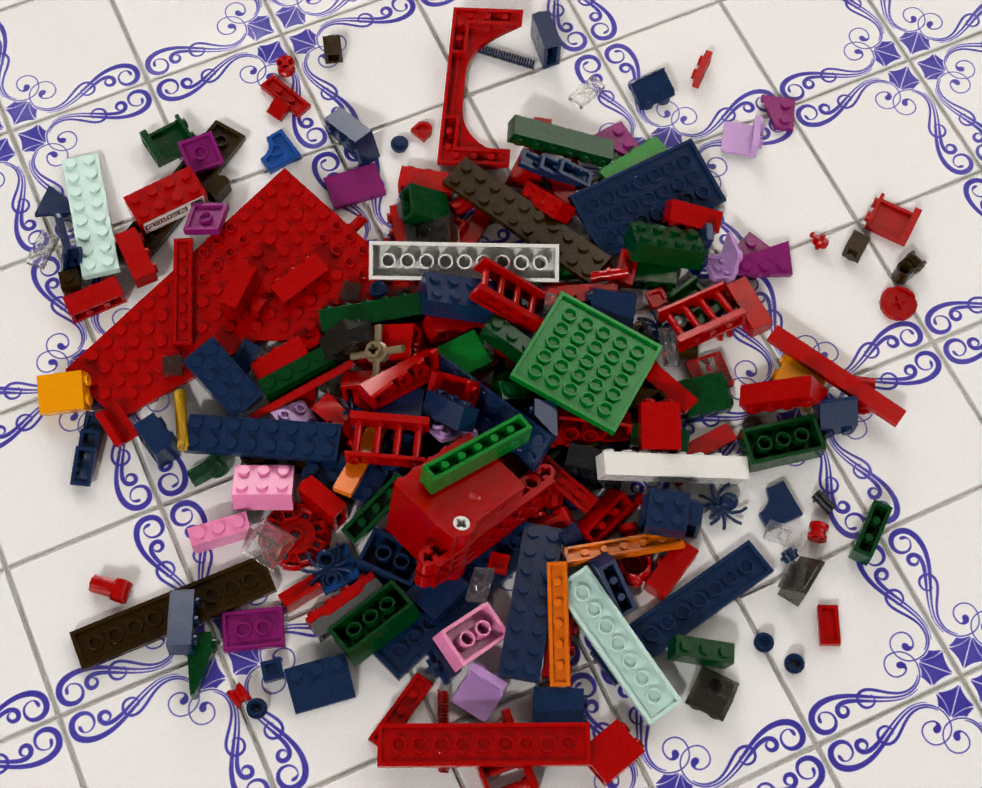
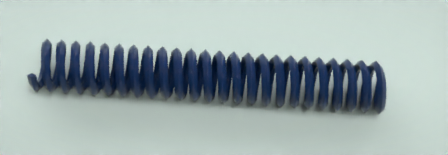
(505, 58)

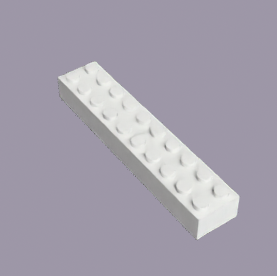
(410, 259)

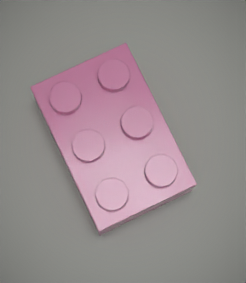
(263, 487)
(470, 636)

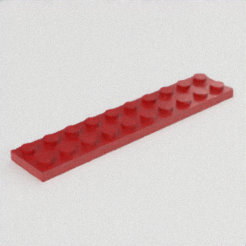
(484, 745)

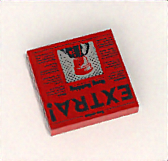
(707, 365)

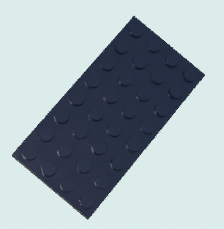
(642, 192)

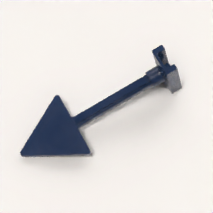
(56, 205)

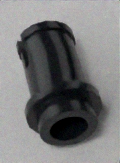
(823, 501)

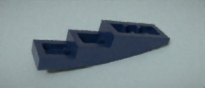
(554, 169)
(87, 451)

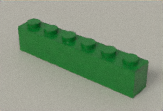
(475, 454)

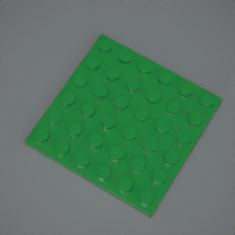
(586, 363)

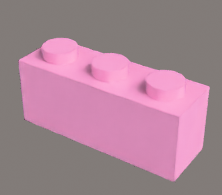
(219, 532)

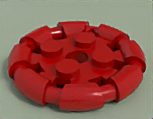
(308, 535)

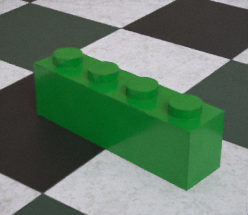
(648, 149)

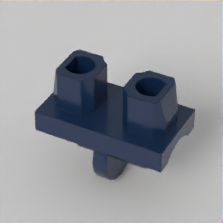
(439, 666)

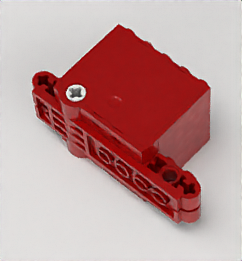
(463, 518)

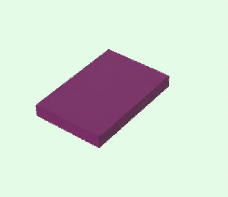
(354, 186)
(253, 629)

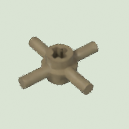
(377, 351)

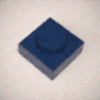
(272, 670)

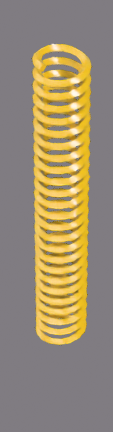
(179, 413)

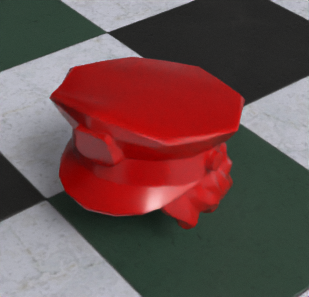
(635, 569)

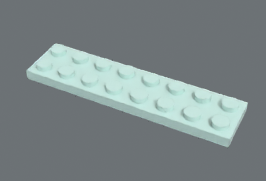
(90, 216)
(620, 647)

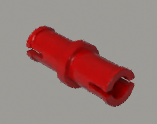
(610, 274)

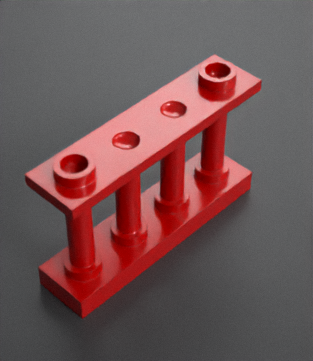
(502, 306)
(701, 332)
(382, 421)
(529, 779)

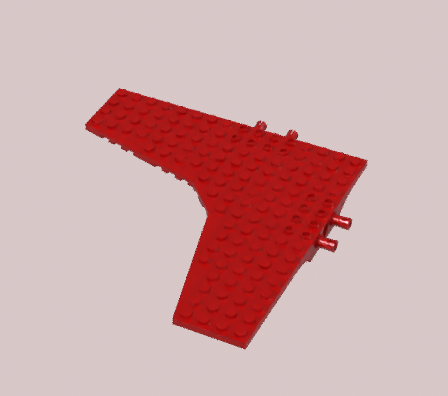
(267, 233)

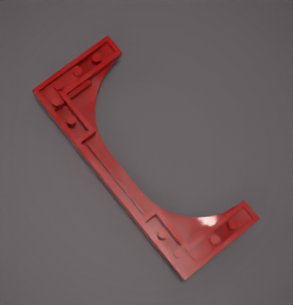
(469, 34)

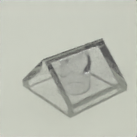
(267, 543)

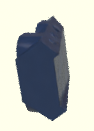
(652, 89)

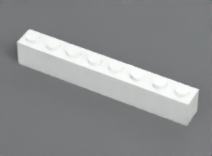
(672, 467)

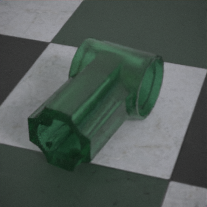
(212, 467)

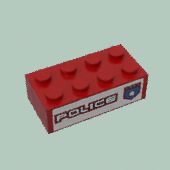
(165, 200)

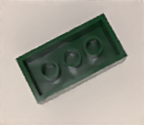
(664, 245)
(781, 442)
(374, 622)

